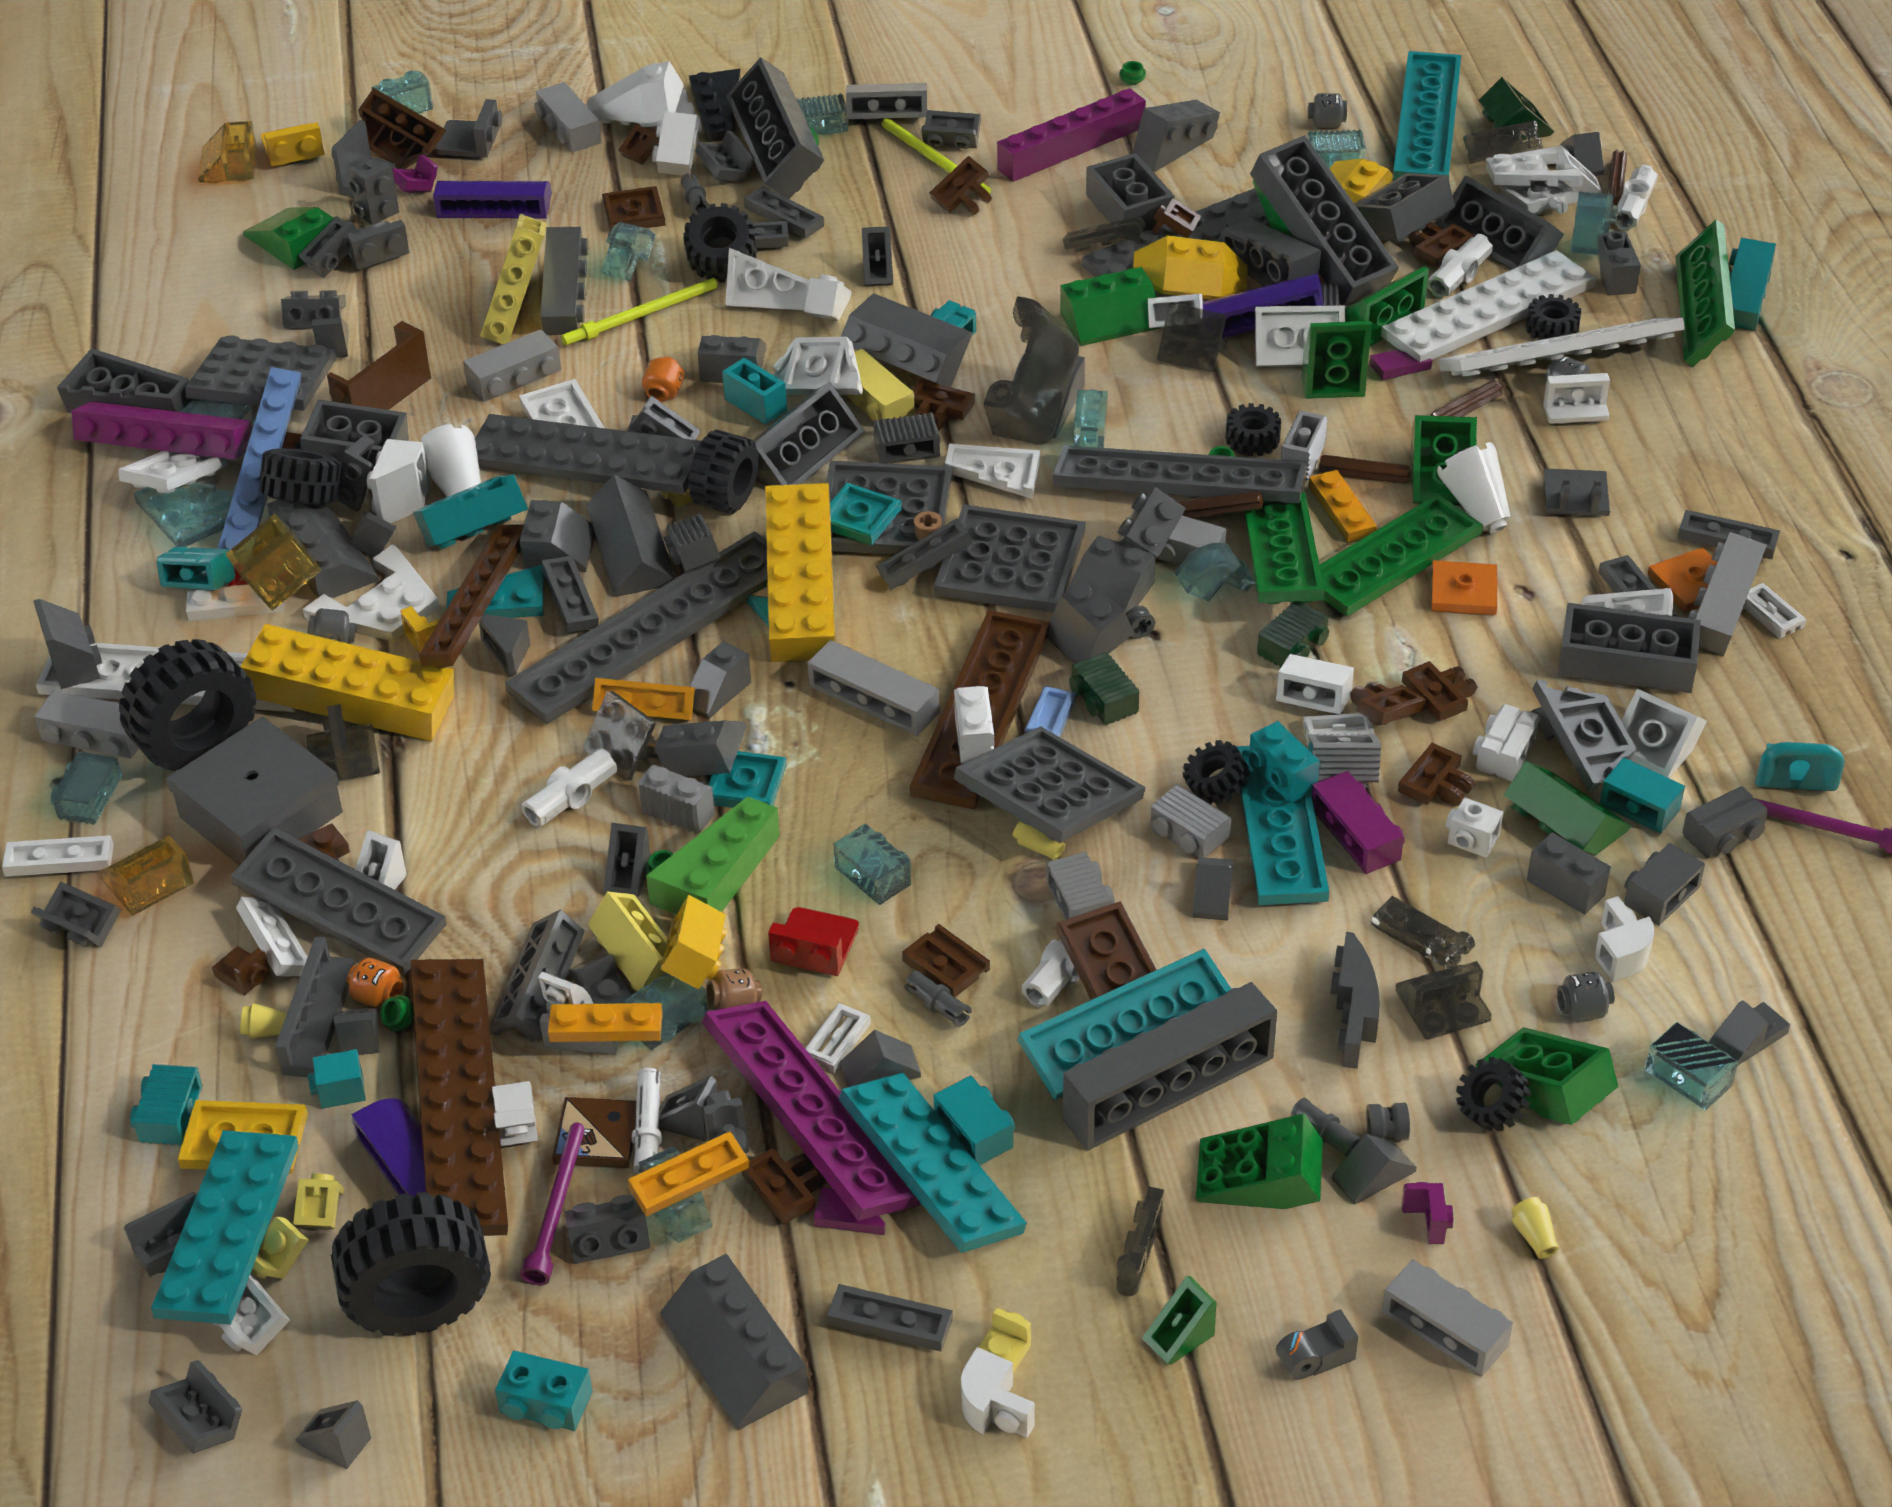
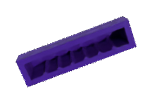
(492, 199)
(1241, 306)
(394, 1143)

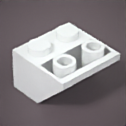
(399, 480)

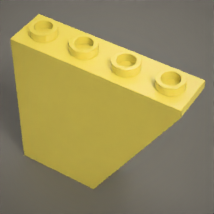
(513, 279)

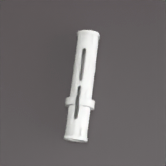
(646, 1134)

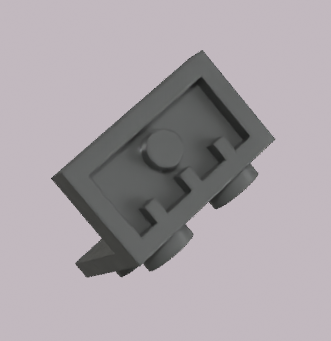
(353, 151)

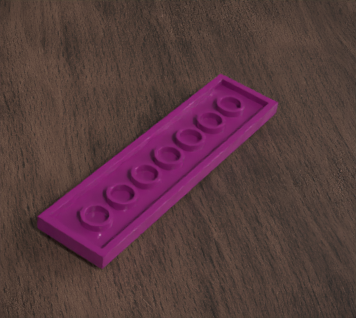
(809, 1108)

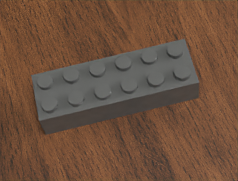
(775, 128)
(1324, 217)
(1168, 1065)

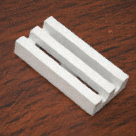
(1767, 612)
(1337, 724)
(824, 1057)

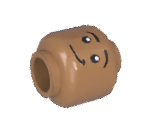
(732, 989)

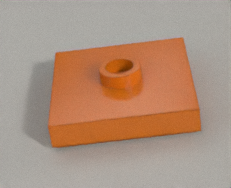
(1683, 575)
(1464, 587)

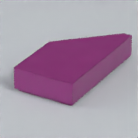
(1396, 364)
(833, 1213)

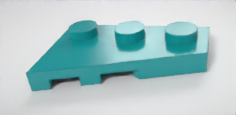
(518, 595)

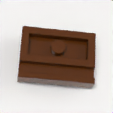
(946, 960)

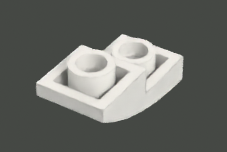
(561, 991)

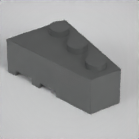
(1173, 131)

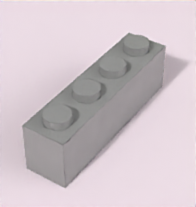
(1726, 591)
(874, 687)

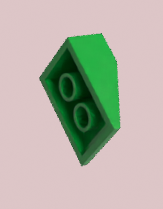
(289, 232)
(1336, 359)
(1432, 443)
(1562, 1073)

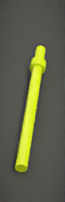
(922, 147)
(592, 329)

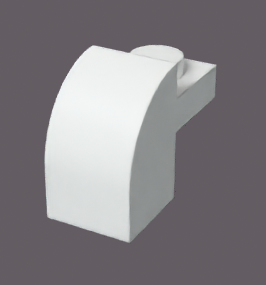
(1625, 943)
(515, 1113)
(987, 1396)

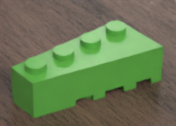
(717, 859)

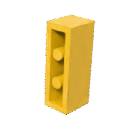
(694, 943)

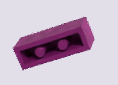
(1357, 822)

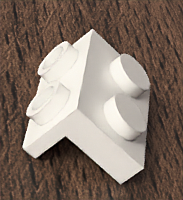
(1577, 398)
(255, 1320)

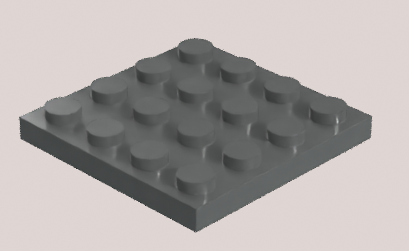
(240, 368)
(917, 486)
(1012, 559)
(1049, 784)

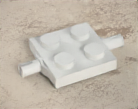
(1541, 197)

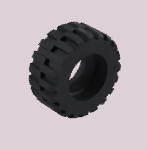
(170, 679)
(410, 1264)

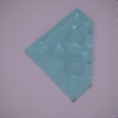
(187, 512)

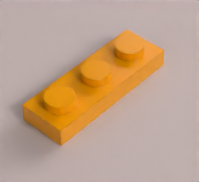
(1342, 505)
(649, 698)
(605, 1022)
(688, 1173)

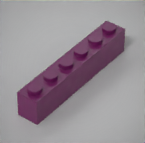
(1070, 134)
(161, 430)

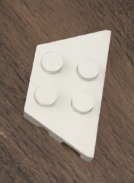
(817, 361)

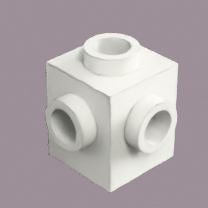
(1474, 827)

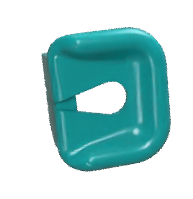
(1800, 766)

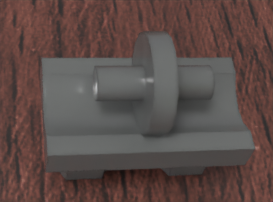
(725, 1115)

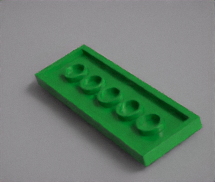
(1705, 293)
(1284, 553)
(1395, 553)

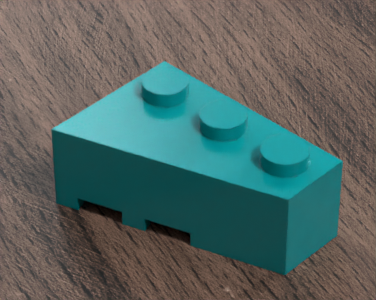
(1749, 280)
(470, 511)

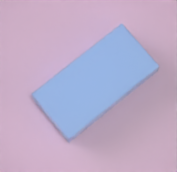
(1052, 710)

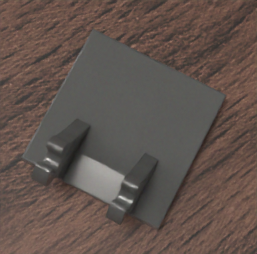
(1576, 492)

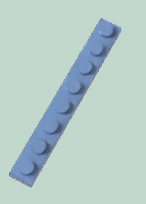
(267, 434)

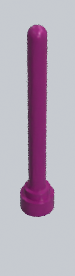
(1881, 837)
(537, 1266)

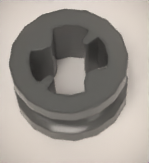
(1140, 621)

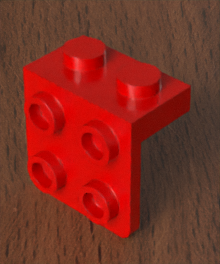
(813, 940)

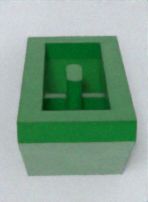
(1183, 1322)

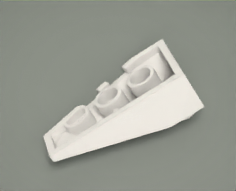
(639, 96)

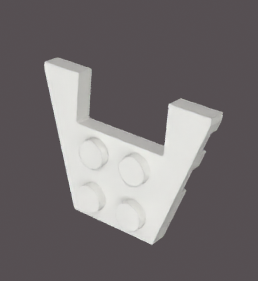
(1530, 166)
(379, 609)

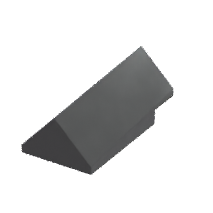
(629, 538)

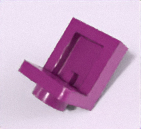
(416, 179)
(1429, 1199)

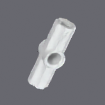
(1635, 197)
(1459, 266)
(569, 788)
(1050, 976)

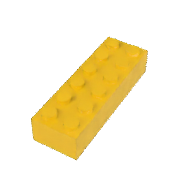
(799, 570)
(368, 683)

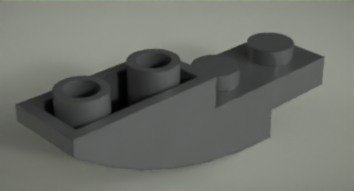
(1356, 997)

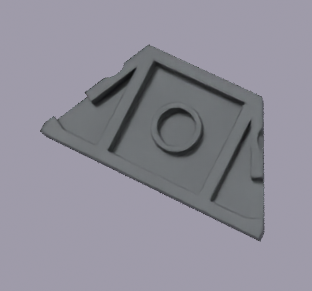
(1587, 730)

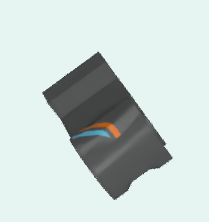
(1319, 1347)

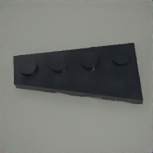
(711, 101)

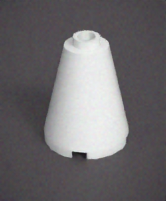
(451, 458)
(1478, 486)

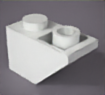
(827, 297)

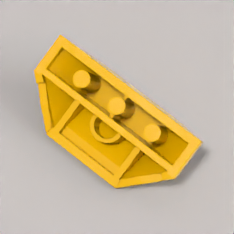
(1360, 177)
(1192, 267)

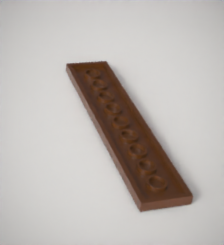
(456, 1088)

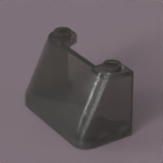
(1033, 404)

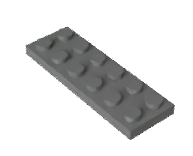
(338, 900)

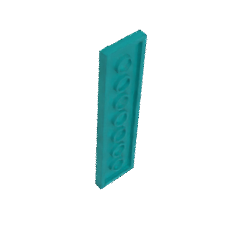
(1427, 114)

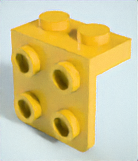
(293, 144)

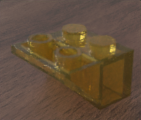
(229, 154)
(273, 562)
(148, 875)

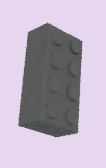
(1629, 647)

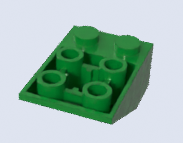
(1262, 1165)

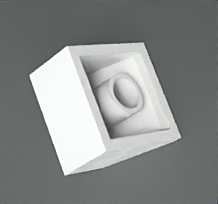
(1660, 732)

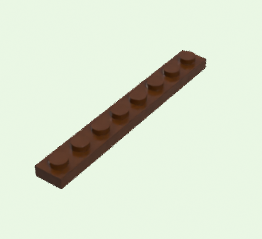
(472, 597)

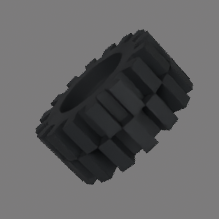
(1552, 317)
(1253, 429)
(1210, 760)
(1506, 1106)

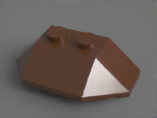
(397, 130)

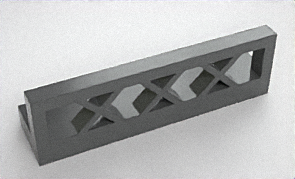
(547, 949)
(311, 1014)

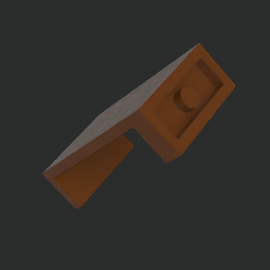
(390, 376)

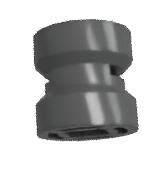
(1388, 1121)

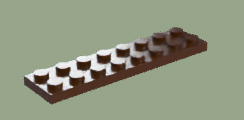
(1002, 661)

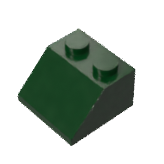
(1510, 107)

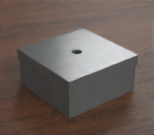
(253, 785)

